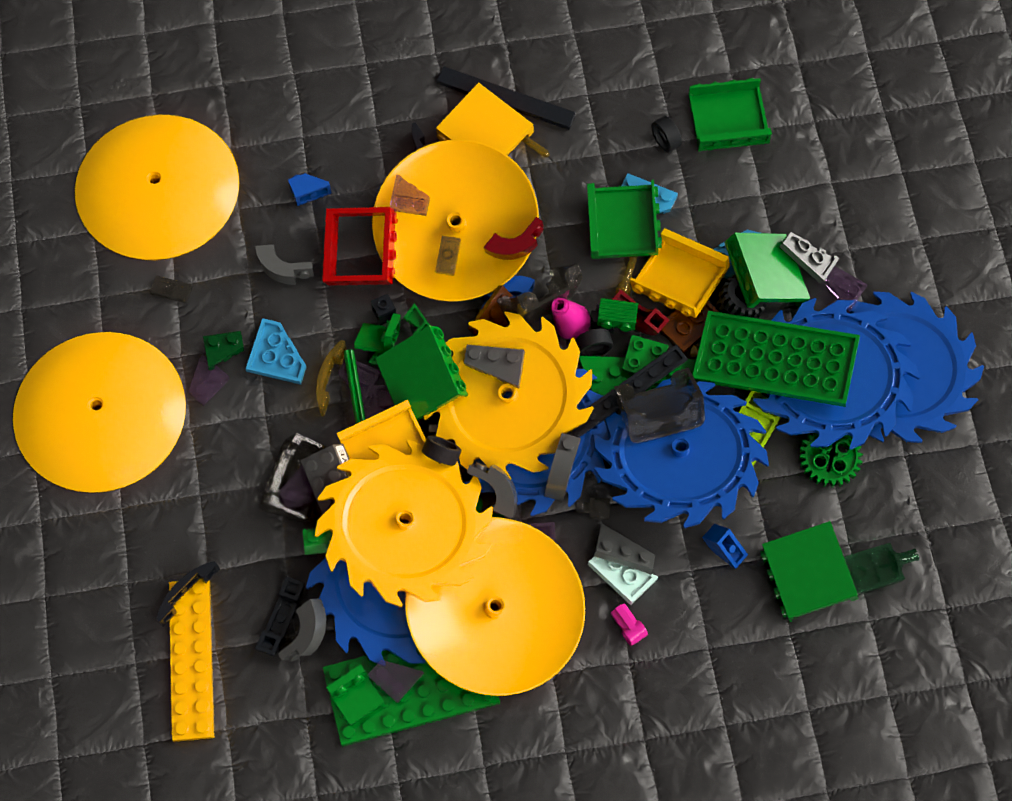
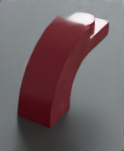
(515, 247)
(647, 321)

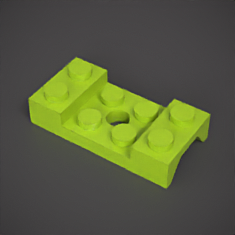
(767, 420)

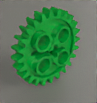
(848, 460)

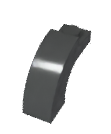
(280, 270)
(562, 467)
(503, 486)
(311, 633)

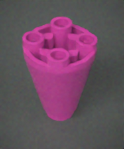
(570, 318)

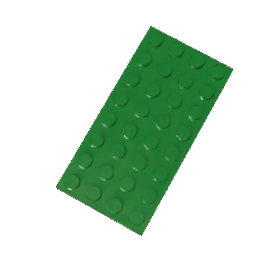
(776, 358)
(426, 702)

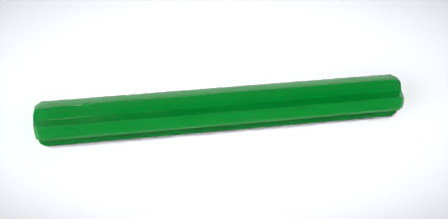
(354, 385)

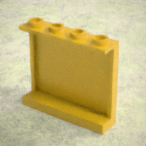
(485, 120)
(681, 274)
(388, 427)

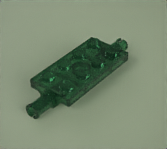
(878, 567)

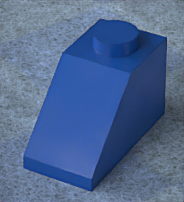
(308, 188)
(725, 545)

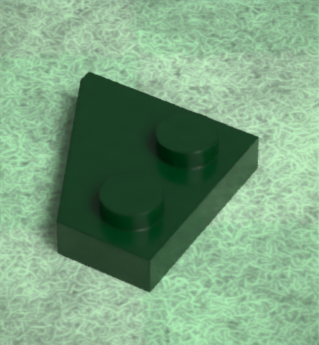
(222, 347)

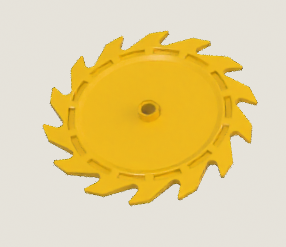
(534, 416)
(399, 554)

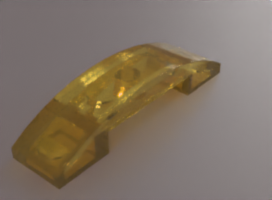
(335, 356)

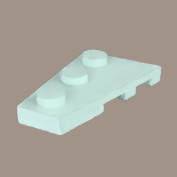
(624, 580)

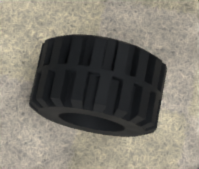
(730, 304)

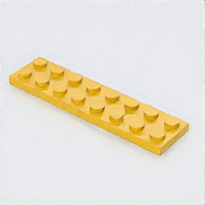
(192, 665)

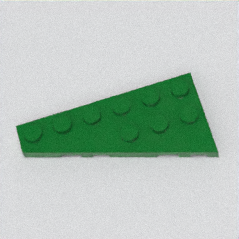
(610, 372)

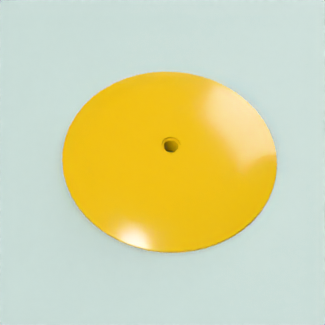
(465, 184)
(163, 218)
(107, 446)
(528, 636)

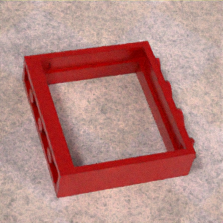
(331, 244)

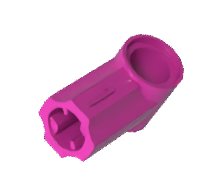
(632, 630)

